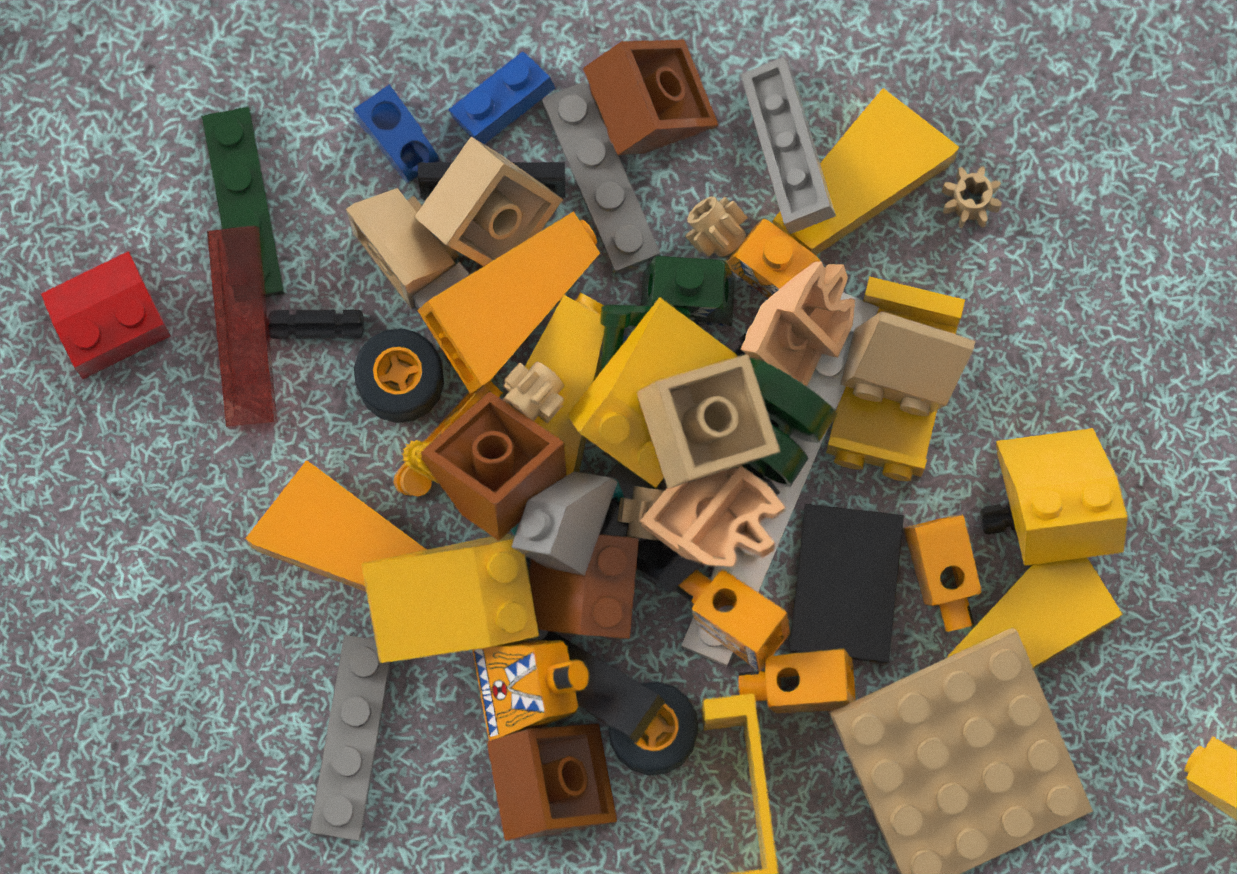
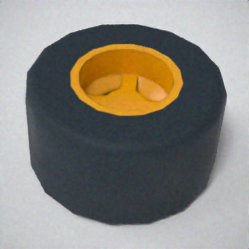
(393, 358)
(676, 732)

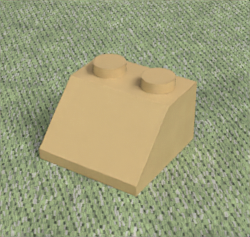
(486, 204)
(399, 242)
(905, 363)
(707, 421)

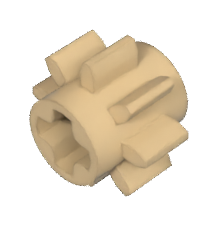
(967, 208)
(716, 226)
(534, 391)
(634, 509)

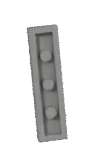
(787, 145)
(600, 177)
(350, 741)

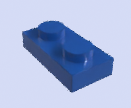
(502, 98)

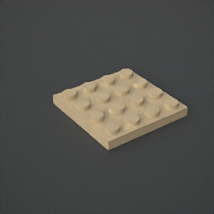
(962, 759)

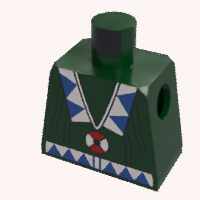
(693, 283)

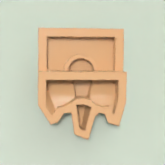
(802, 322)
(714, 517)

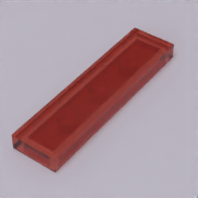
(242, 326)

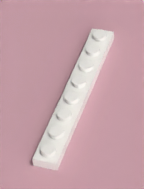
(750, 567)

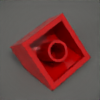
(104, 315)

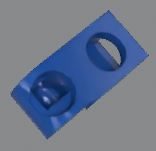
(395, 132)

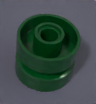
(791, 411)

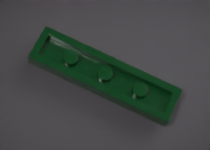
(241, 184)

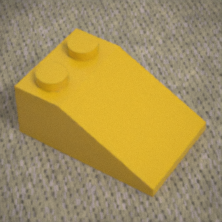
(657, 349)
(1062, 496)
(450, 599)

